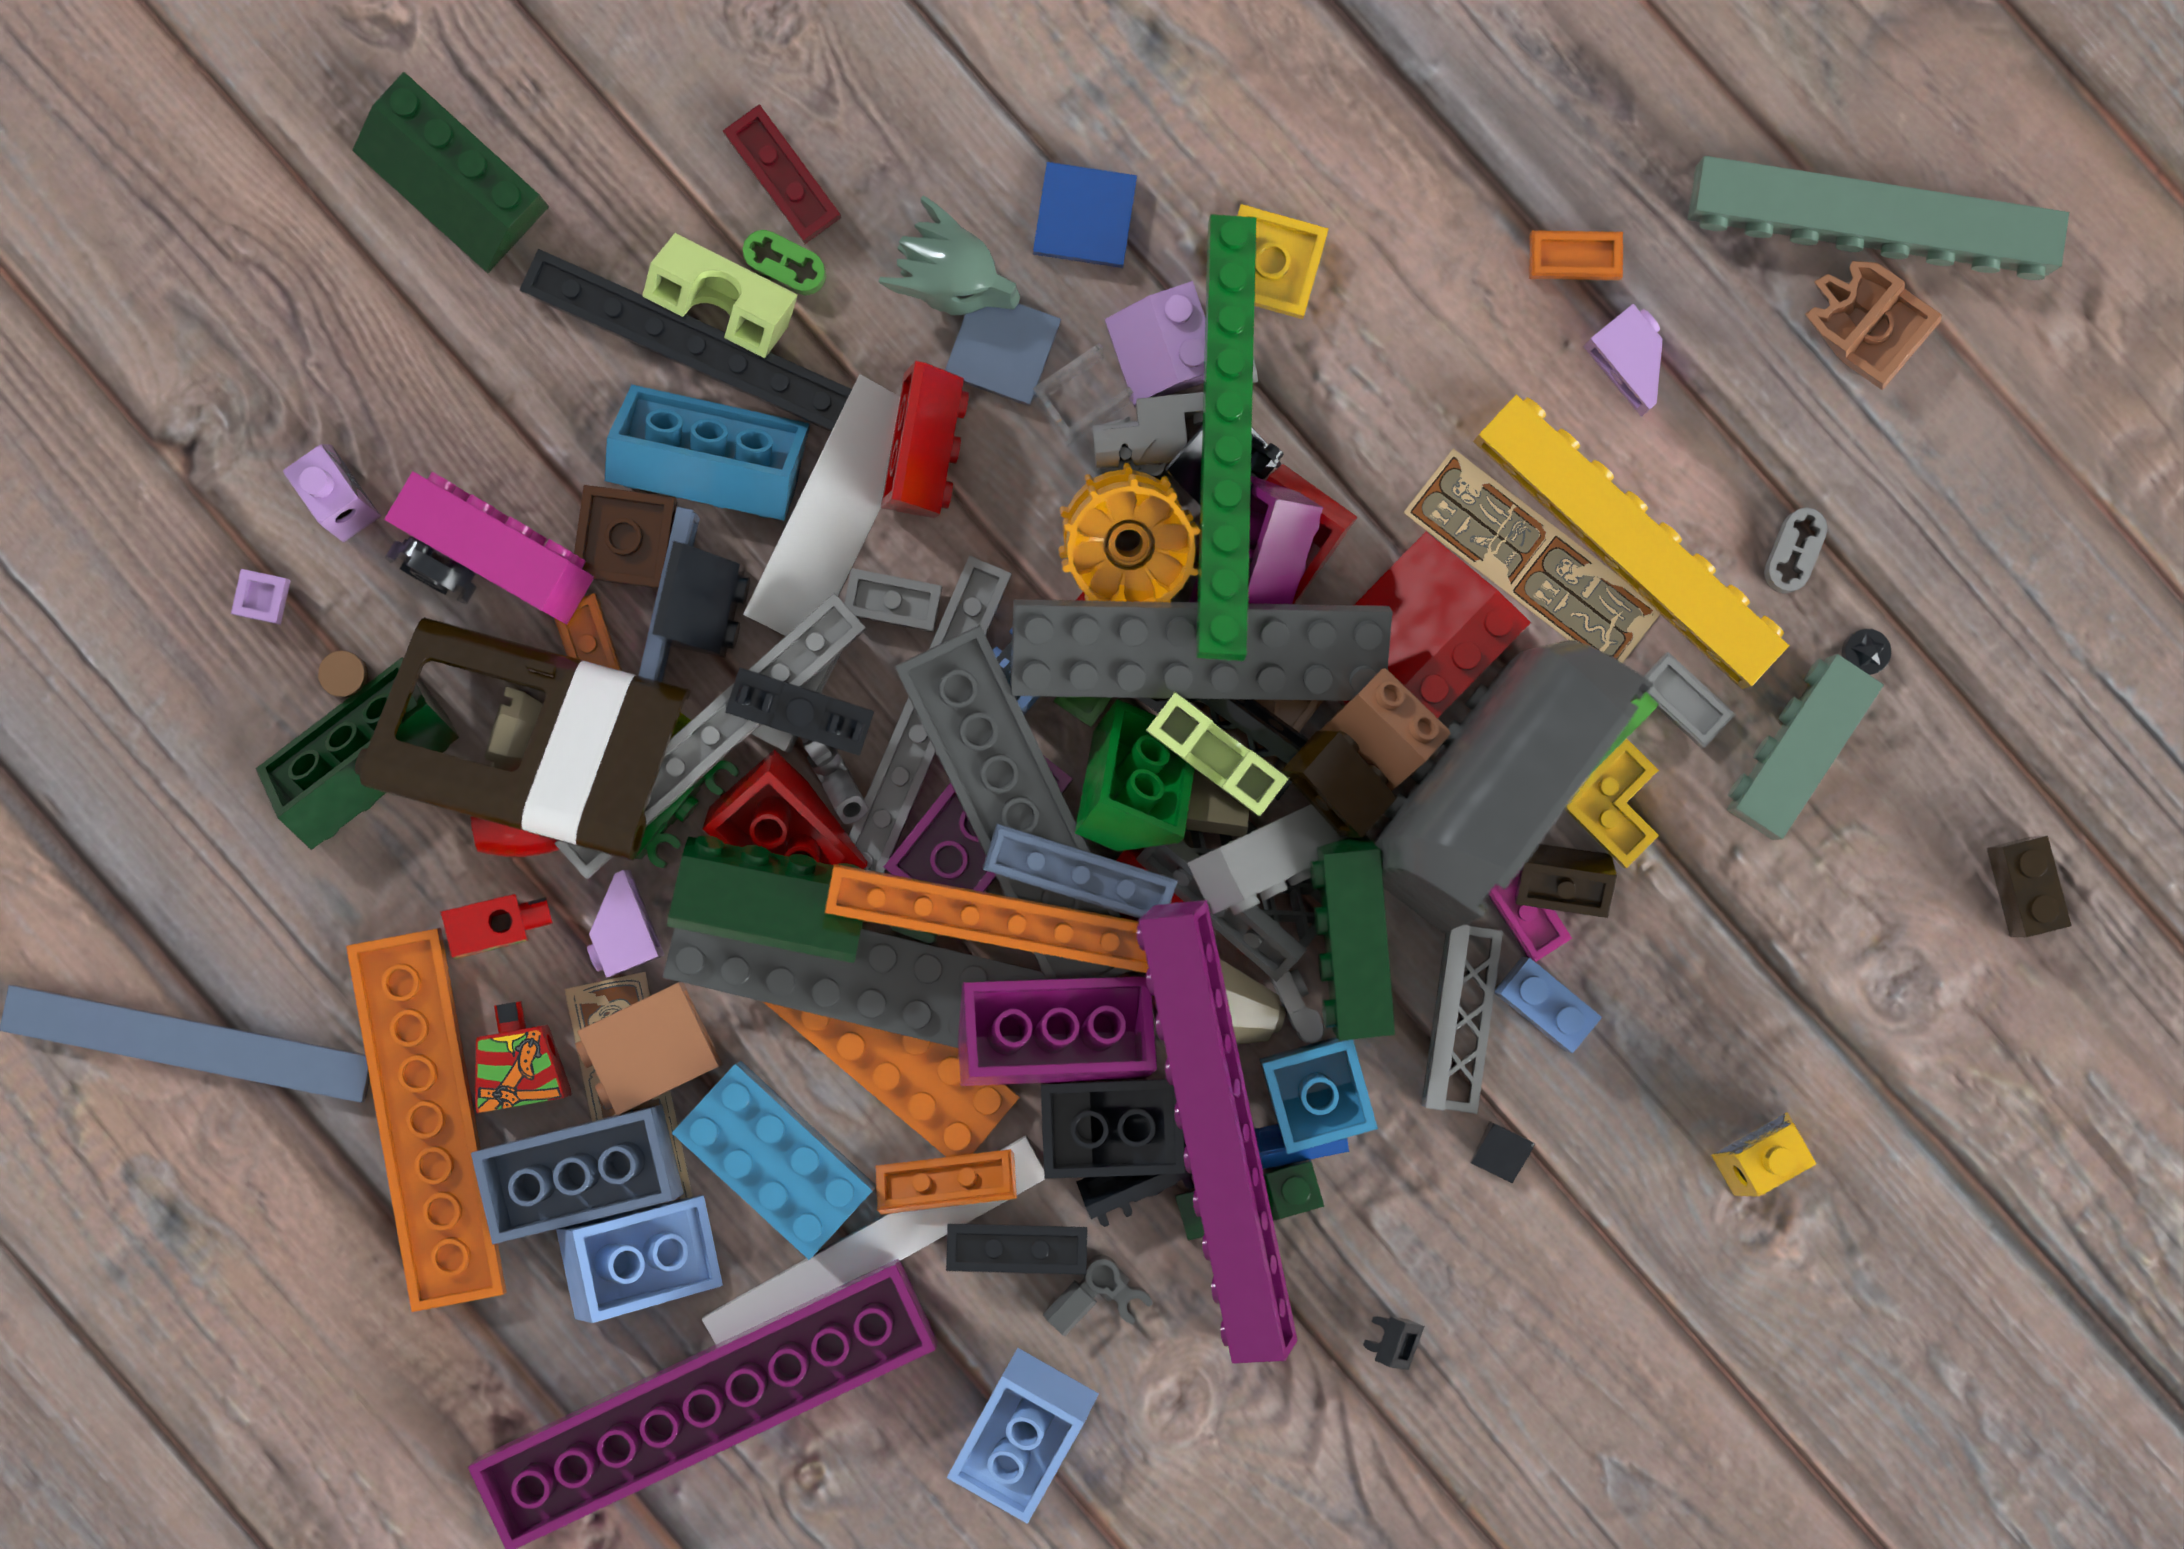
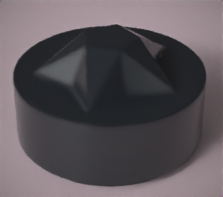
(1867, 650)

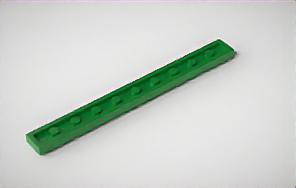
(1226, 439)

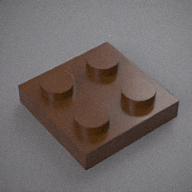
(624, 535)

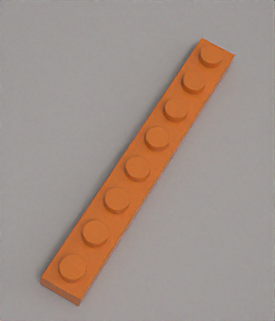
(985, 918)

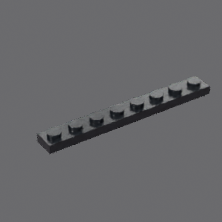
(684, 340)

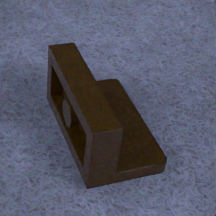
(1567, 881)

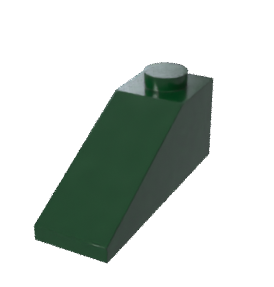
(1290, 1191)

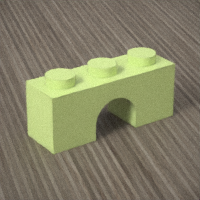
(693, 275)
(1216, 754)

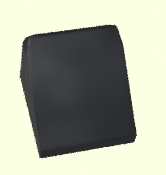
(1502, 1152)

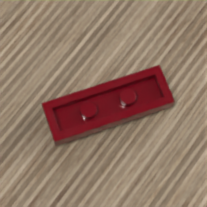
(782, 174)

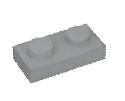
(893, 600)

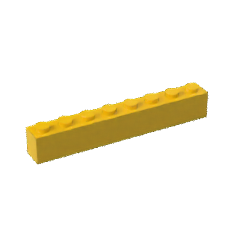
(1632, 542)

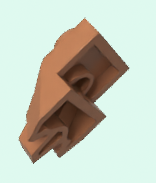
(1872, 321)

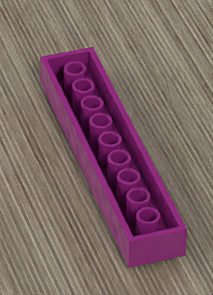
(702, 1405)

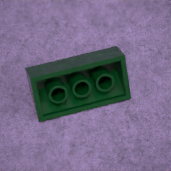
(447, 173)
(314, 775)
(760, 899)
(1354, 939)

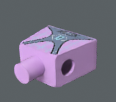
(329, 490)

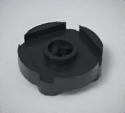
(431, 572)

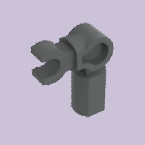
(1078, 1299)

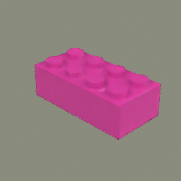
(491, 544)

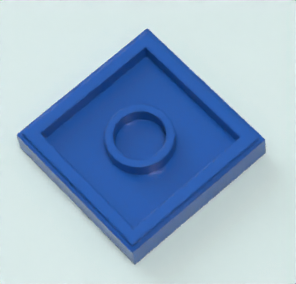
(1084, 215)

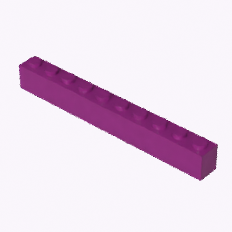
(1217, 1131)

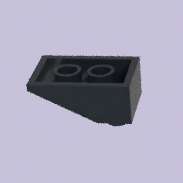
(700, 601)
(1110, 1129)

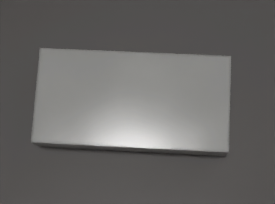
(1687, 701)

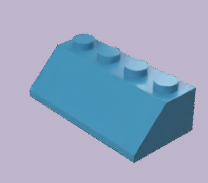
(706, 452)

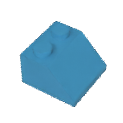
(1318, 1094)

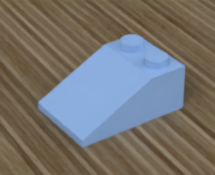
(639, 1258)
(1022, 1435)

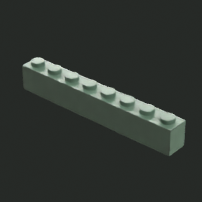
(1878, 217)

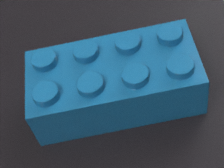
(774, 1159)

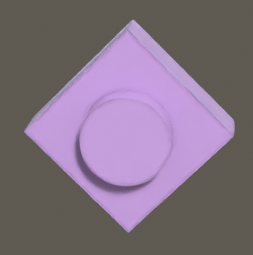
(260, 596)

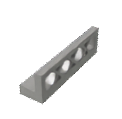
(1446, 1016)

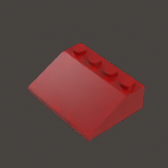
(1443, 622)

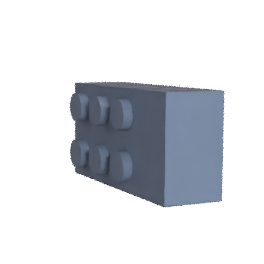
(577, 1174)

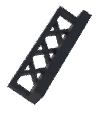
(1253, 720)

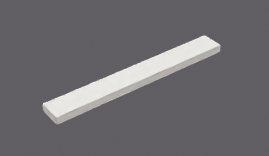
(858, 1254)

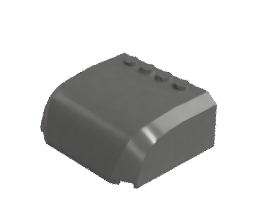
(1503, 778)

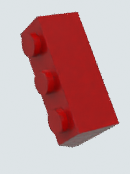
(924, 441)

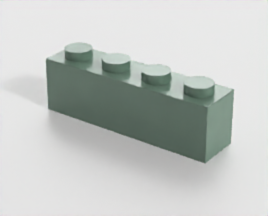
(1804, 746)

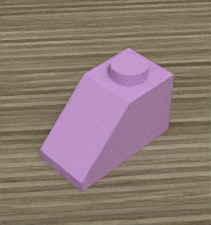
(1630, 356)
(622, 929)

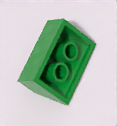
(1133, 785)

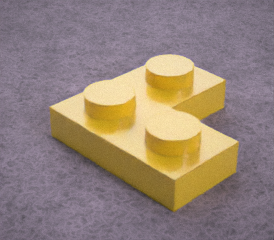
(1603, 806)

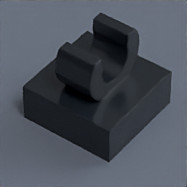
(1398, 1342)

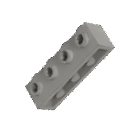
(1262, 861)

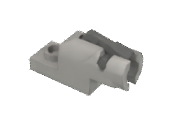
(1151, 439)

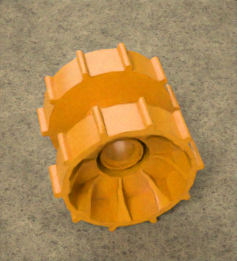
(1120, 503)

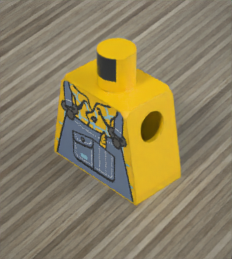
(1764, 1157)

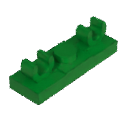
(680, 810)

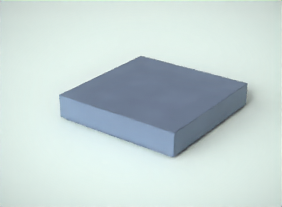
(1004, 350)

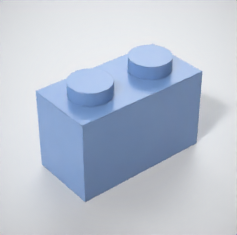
(1547, 1004)

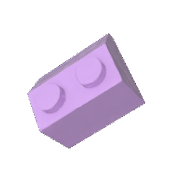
(1160, 342)

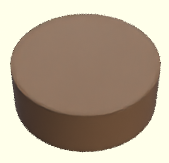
(342, 674)

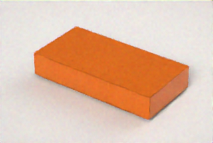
(1576, 255)

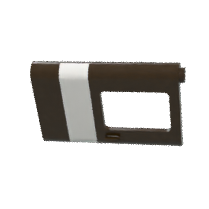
(585, 761)

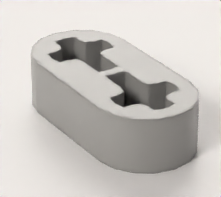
(1805, 554)

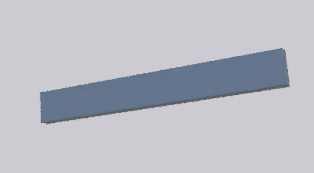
(185, 1043)

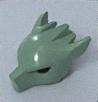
(950, 265)

